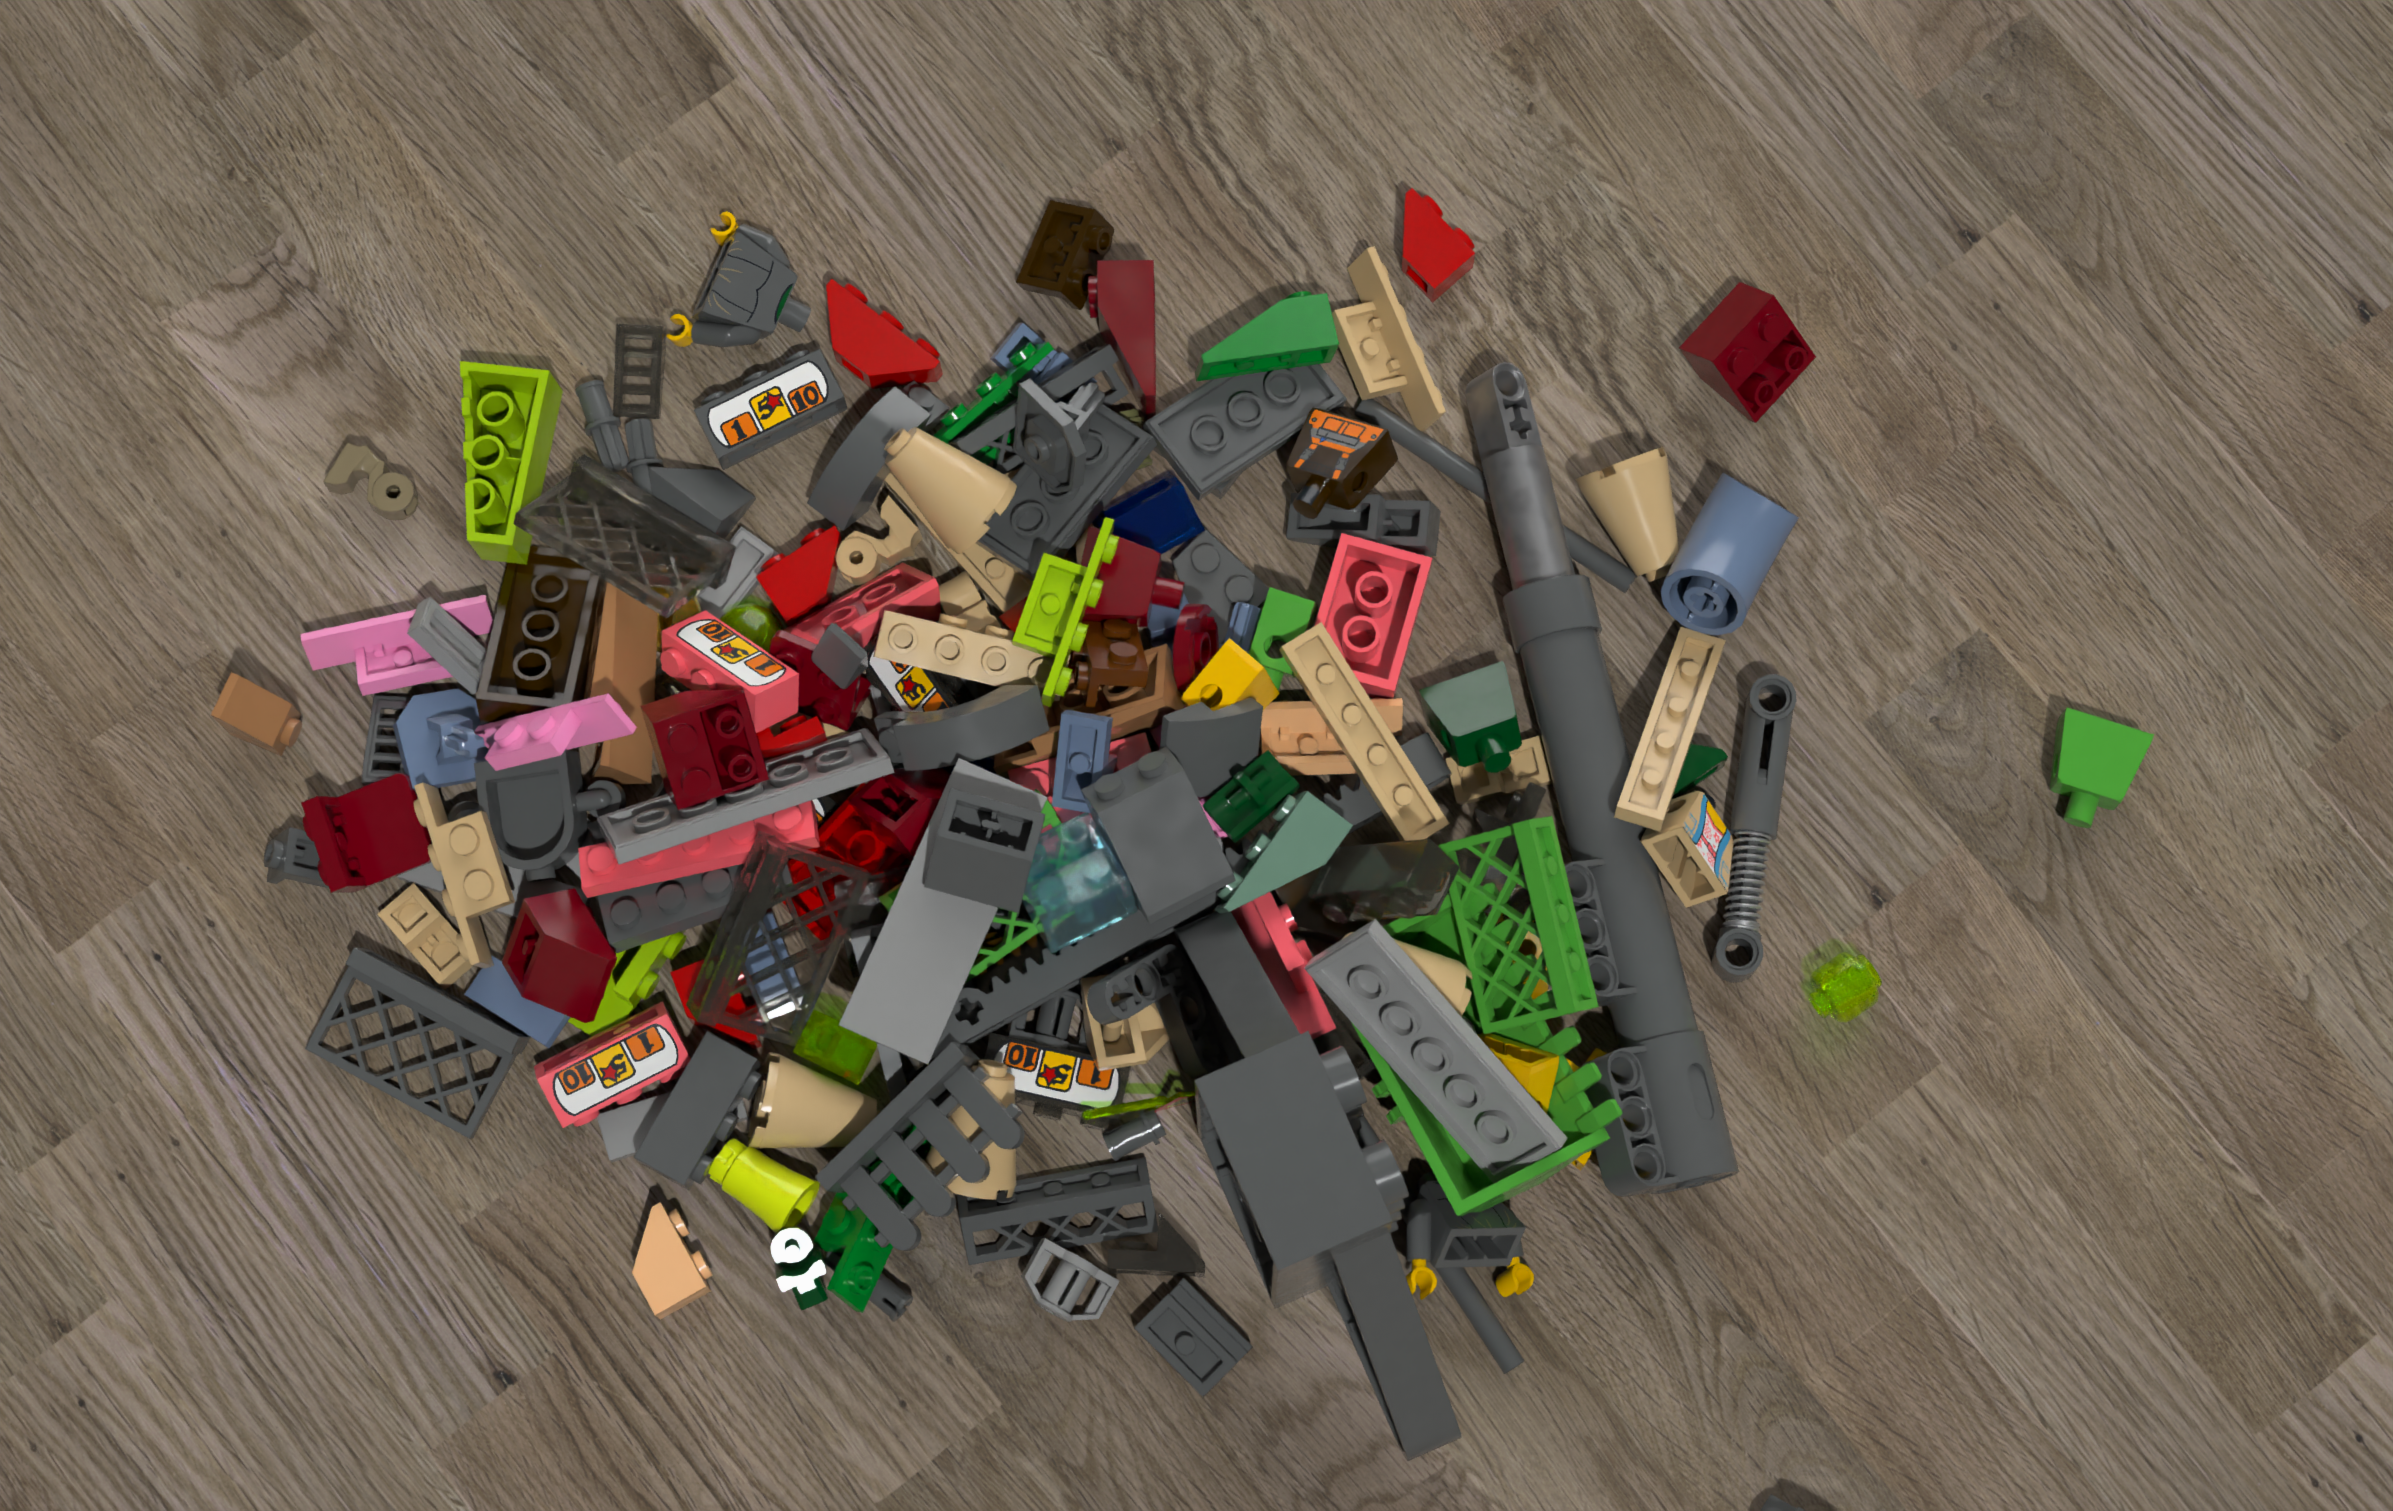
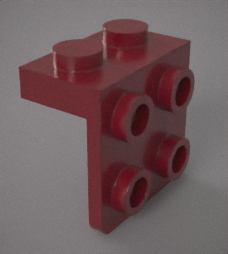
(817, 692)
(367, 834)

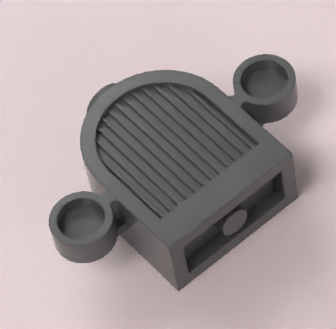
(539, 811)

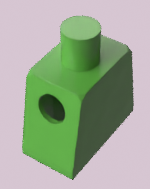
(1281, 619)
(2094, 763)

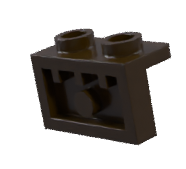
(1066, 252)

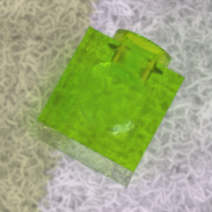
(835, 1047)

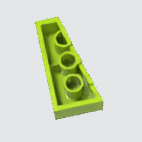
(506, 452)

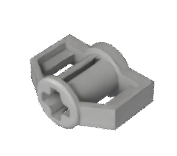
(1067, 1283)

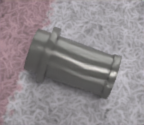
(1134, 1134)

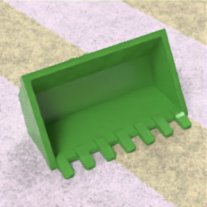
(1569, 1106)

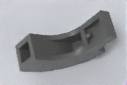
(859, 464)
(964, 731)

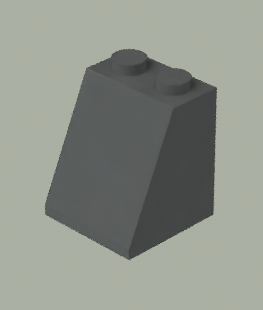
(1158, 834)

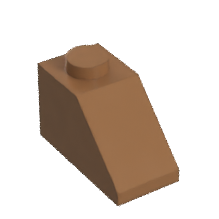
(257, 715)

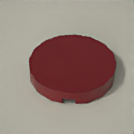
(1194, 643)

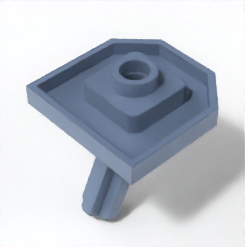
(439, 738)

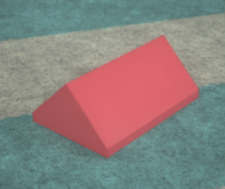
(861, 610)

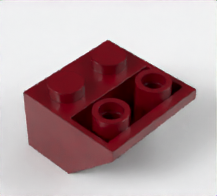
(1748, 350)
(704, 744)
(901, 806)
(560, 955)

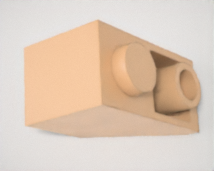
(665, 1267)

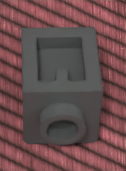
(292, 857)

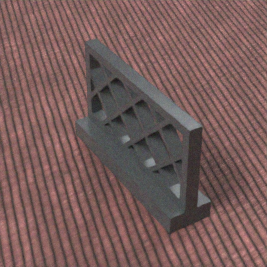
(434, 1003)

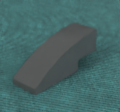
(1395, 523)

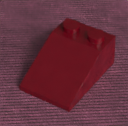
(1125, 305)

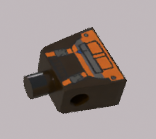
(1337, 461)

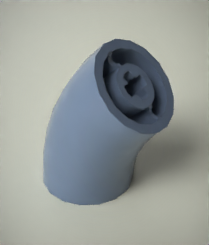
(1725, 558)

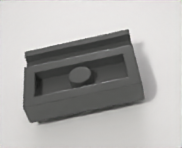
(1193, 1338)

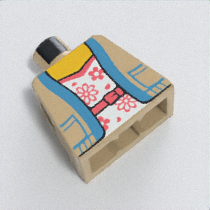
(1692, 849)

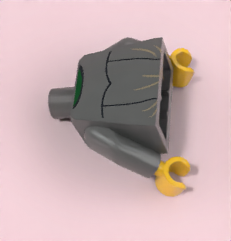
(744, 292)
(1469, 1240)

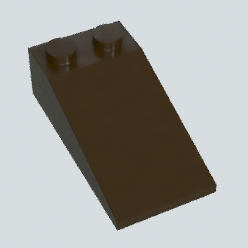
(539, 637)

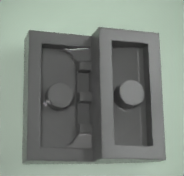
(1213, 743)

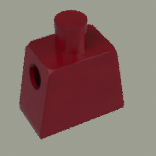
(1130, 583)

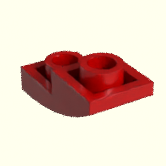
(795, 735)

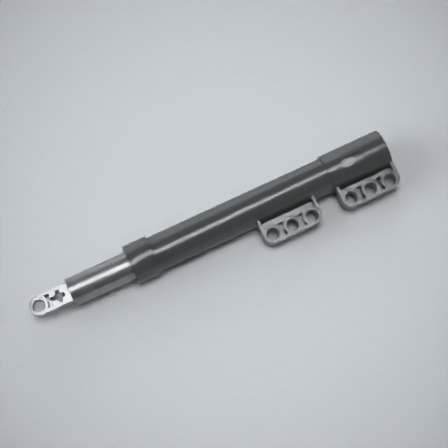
(1662, 1073)

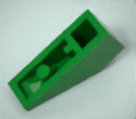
(1285, 336)

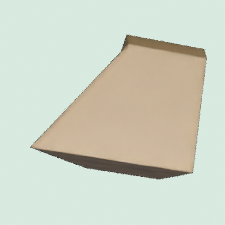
(1125, 1041)

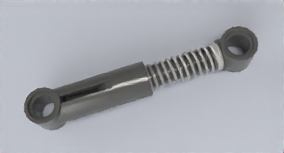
(1754, 823)

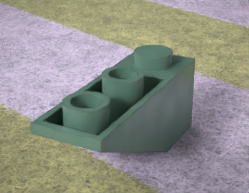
(1297, 844)

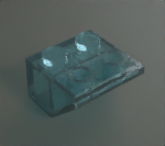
(1075, 884)

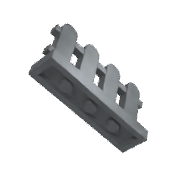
(884, 1140)

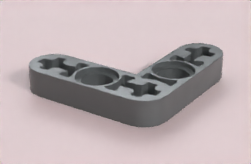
(1196, 1053)

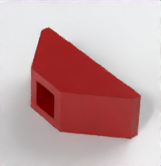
(874, 344)

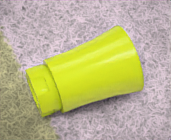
(763, 1185)

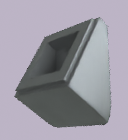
(839, 656)

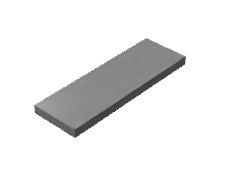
(792, 781)
(927, 940)
(1435, 1052)

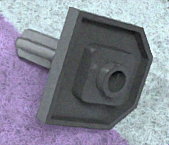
(1053, 434)

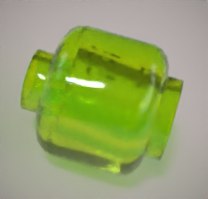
(1844, 987)

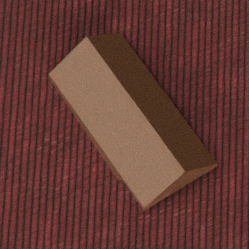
(625, 667)
(1131, 708)

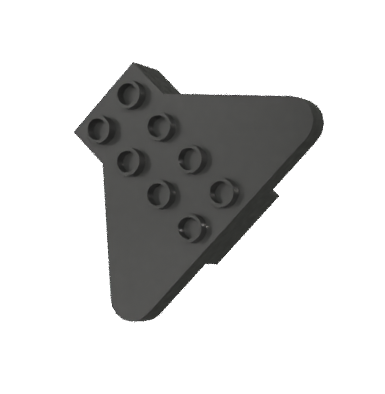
(1301, 1186)

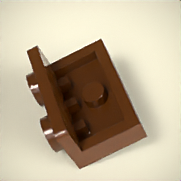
(1109, 656)

